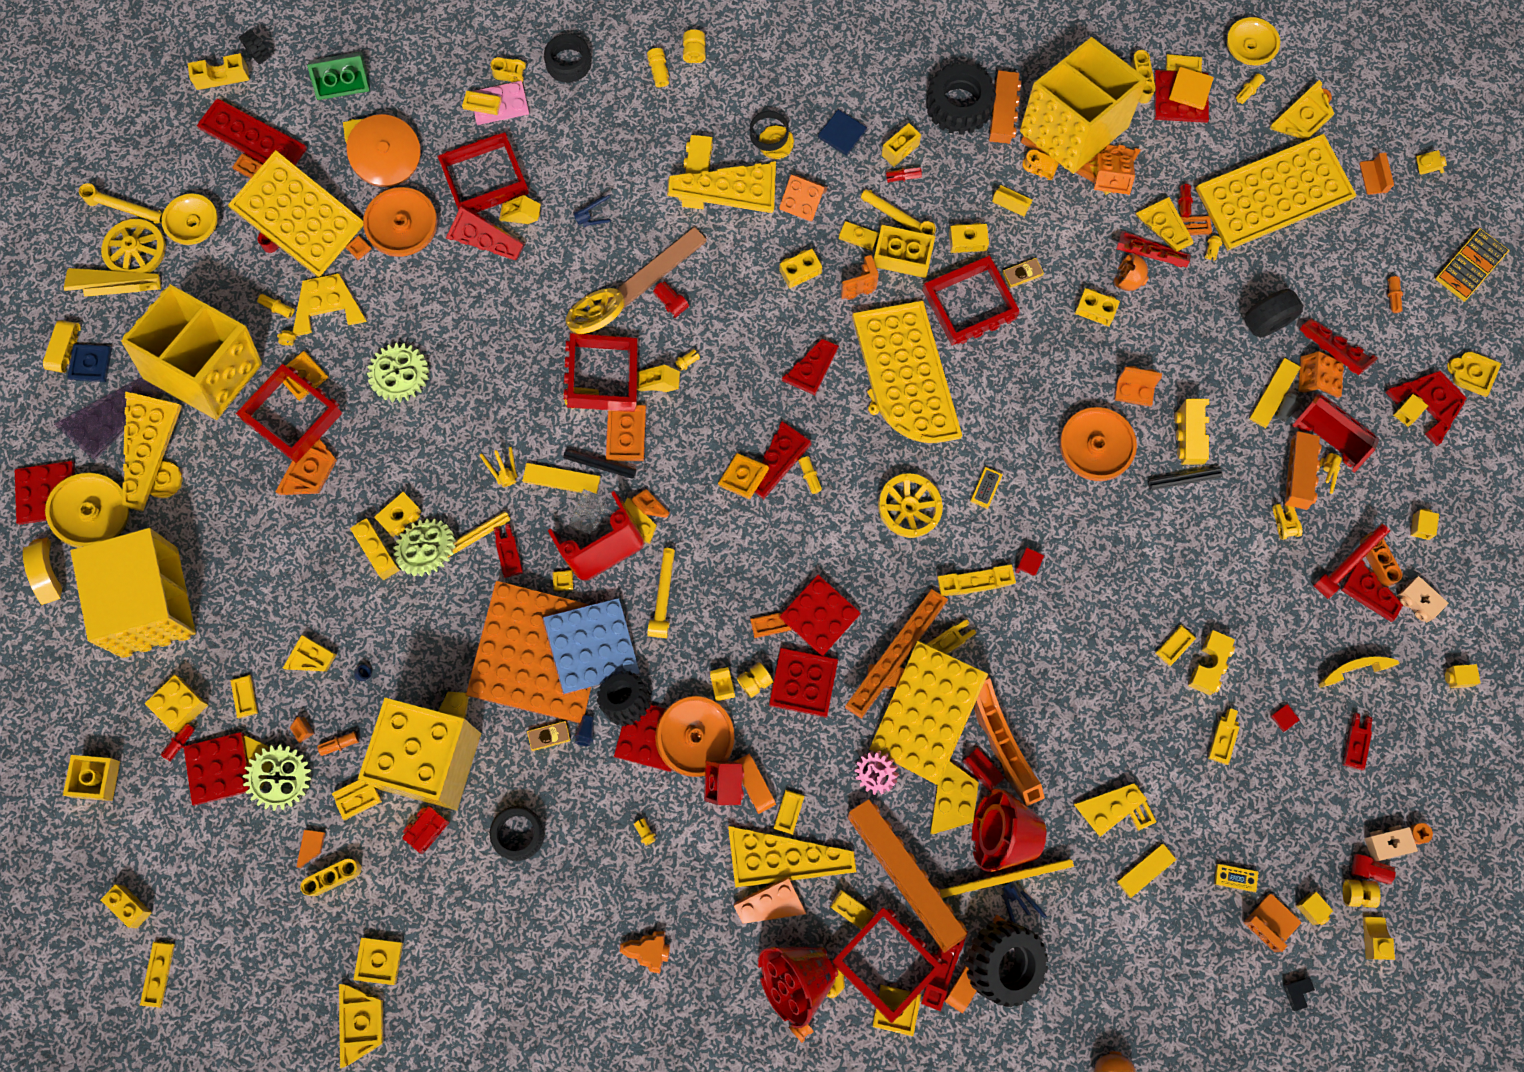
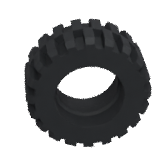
(965, 78)
(1026, 972)

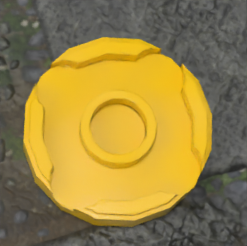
(773, 135)
(167, 480)

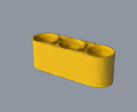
(1144, 67)
(61, 345)
(321, 880)

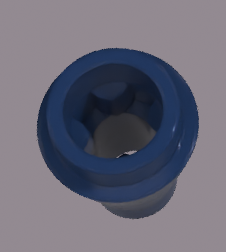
(584, 733)

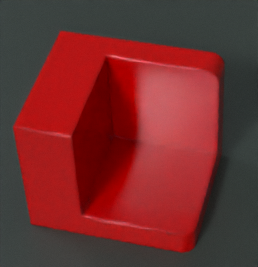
(1030, 562)

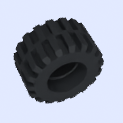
(614, 689)

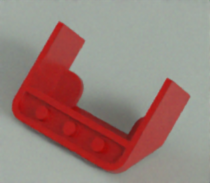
(1338, 430)
(605, 551)

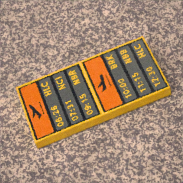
(1472, 264)

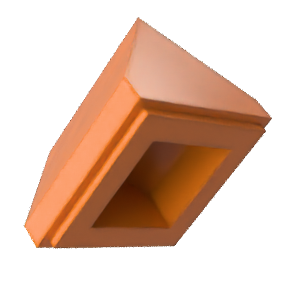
(301, 729)

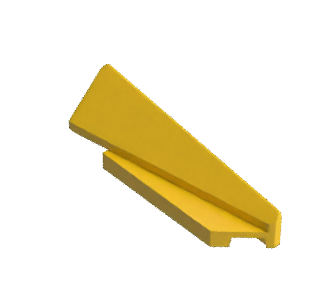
(109, 282)

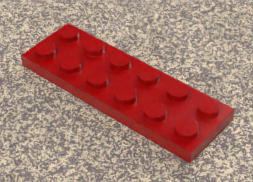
(248, 134)

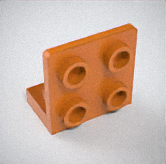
(1114, 173)
(802, 197)
(863, 284)
(1321, 373)
(1137, 385)
(1272, 923)

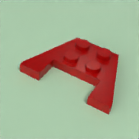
(1440, 395)

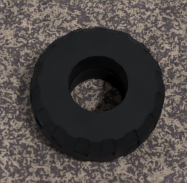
(1273, 313)

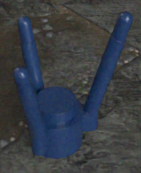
(582, 215)
(1013, 892)

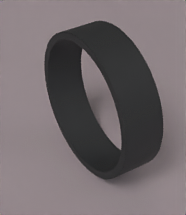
(769, 114)

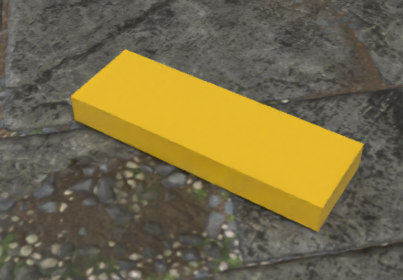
(1146, 870)
(157, 974)

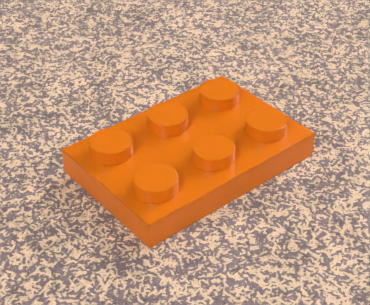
(626, 435)

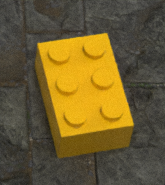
(904, 251)

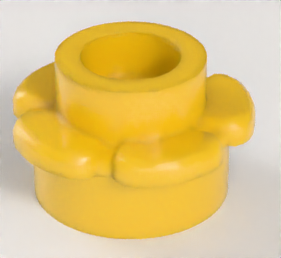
(286, 336)

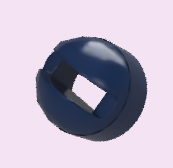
(365, 673)

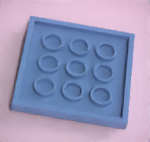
(590, 645)

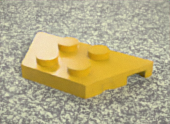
(1306, 114)
(954, 800)
(358, 1024)

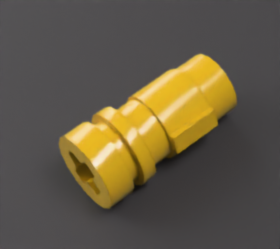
(657, 62)

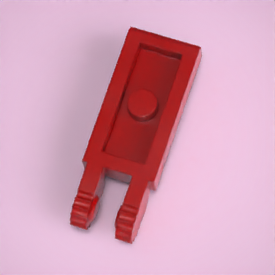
(508, 553)
(1358, 743)

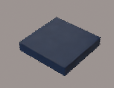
(842, 132)
(89, 363)

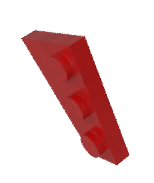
(812, 368)
(1367, 590)

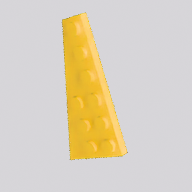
(734, 186)
(145, 442)

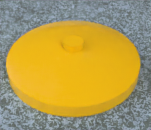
(86, 510)

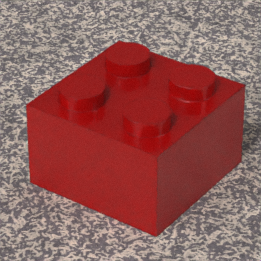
(723, 782)

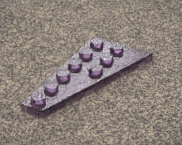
(104, 420)

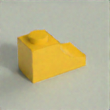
(658, 379)
(1377, 939)

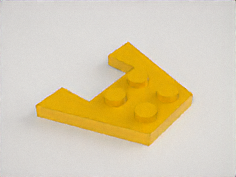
(324, 296)

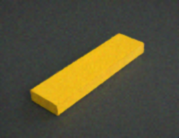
(1274, 393)
(560, 478)

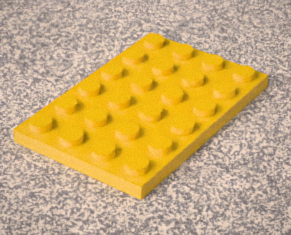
(296, 214)
(928, 712)

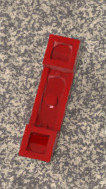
(937, 989)

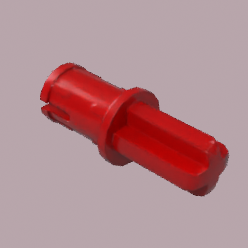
(904, 174)
(1185, 201)
(177, 742)

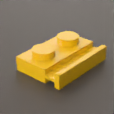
(355, 798)

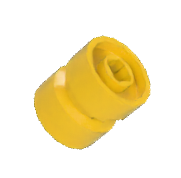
(694, 46)
(754, 680)
(1361, 893)

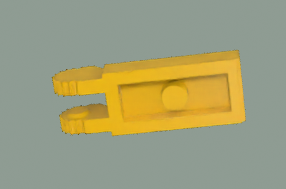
(951, 638)

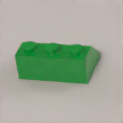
(338, 75)

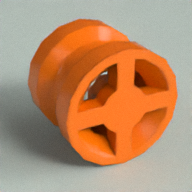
(1426, 830)
(801, 1033)

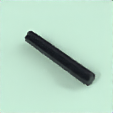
(599, 463)
(1185, 478)

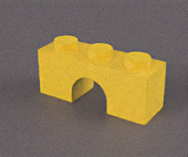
(208, 76)
(374, 549)
(1219, 648)

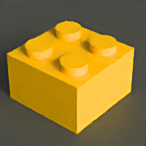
(176, 704)
(91, 778)

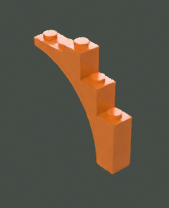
(1005, 747)

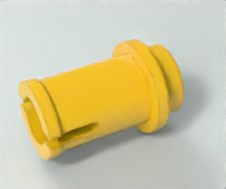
(1213, 247)
(686, 360)
(644, 832)

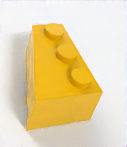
(1192, 432)

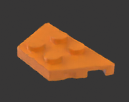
(309, 473)

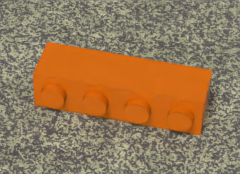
(1003, 111)
(1302, 470)

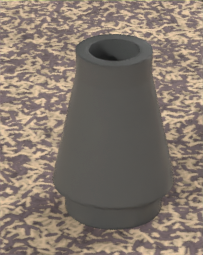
(1288, 407)

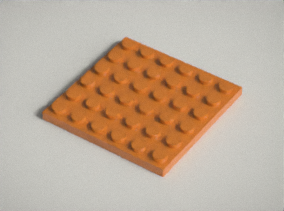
(516, 659)

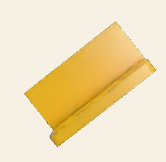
(1012, 200)

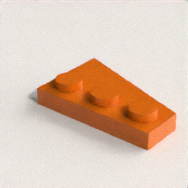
(770, 903)

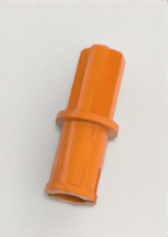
(1395, 294)
(337, 743)

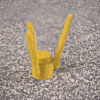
(1332, 466)
(505, 476)

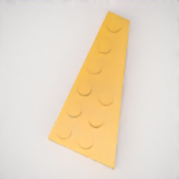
(769, 858)

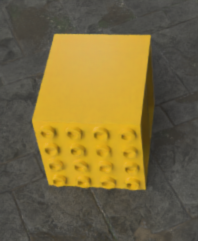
(1082, 104)
(192, 351)
(132, 593)
(420, 754)

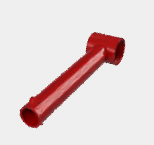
(1329, 584)

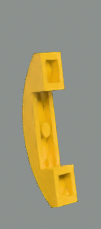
(976, 581)
(1377, 663)

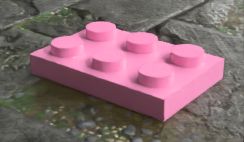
(512, 104)

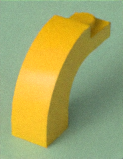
(40, 572)

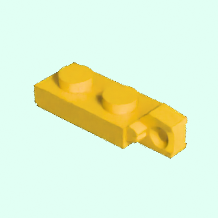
(1224, 738)

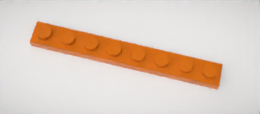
(896, 654)

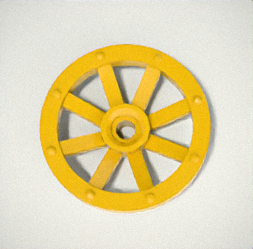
(135, 248)
(597, 315)
(913, 503)

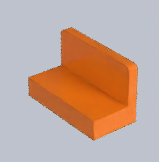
(1377, 175)

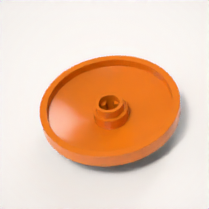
(383, 150)
(400, 221)
(1098, 444)
(693, 733)

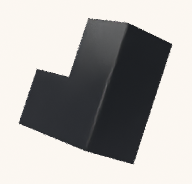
(1295, 992)

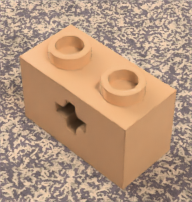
(1431, 604)
(1402, 843)

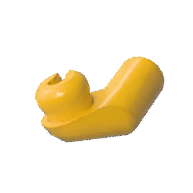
(873, 404)
(838, 986)

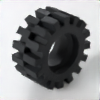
(254, 46)

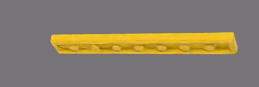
(1006, 878)

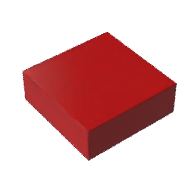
(1285, 718)

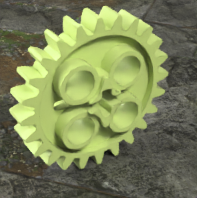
(402, 387)
(424, 547)
(275, 796)

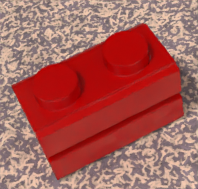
(425, 829)

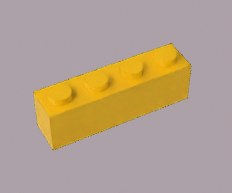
(698, 160)

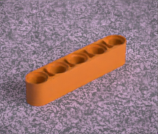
(962, 991)

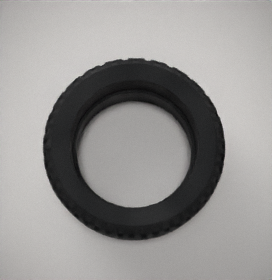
(567, 73)
(497, 824)

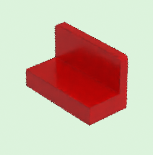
(983, 769)

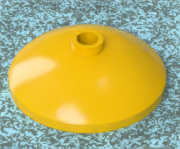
(1256, 34)
(184, 212)

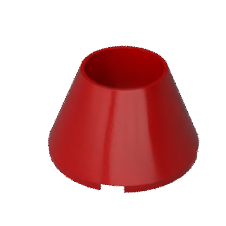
(1006, 832)

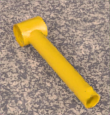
(119, 204)
(898, 215)
(659, 626)

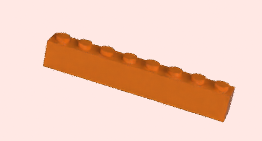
(907, 876)

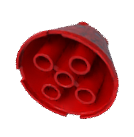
(796, 981)

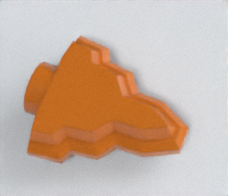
(649, 950)

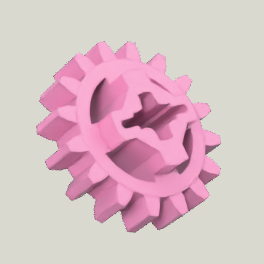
(871, 777)

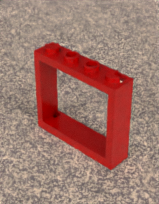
(475, 149)
(957, 276)
(601, 402)
(314, 432)
(917, 943)

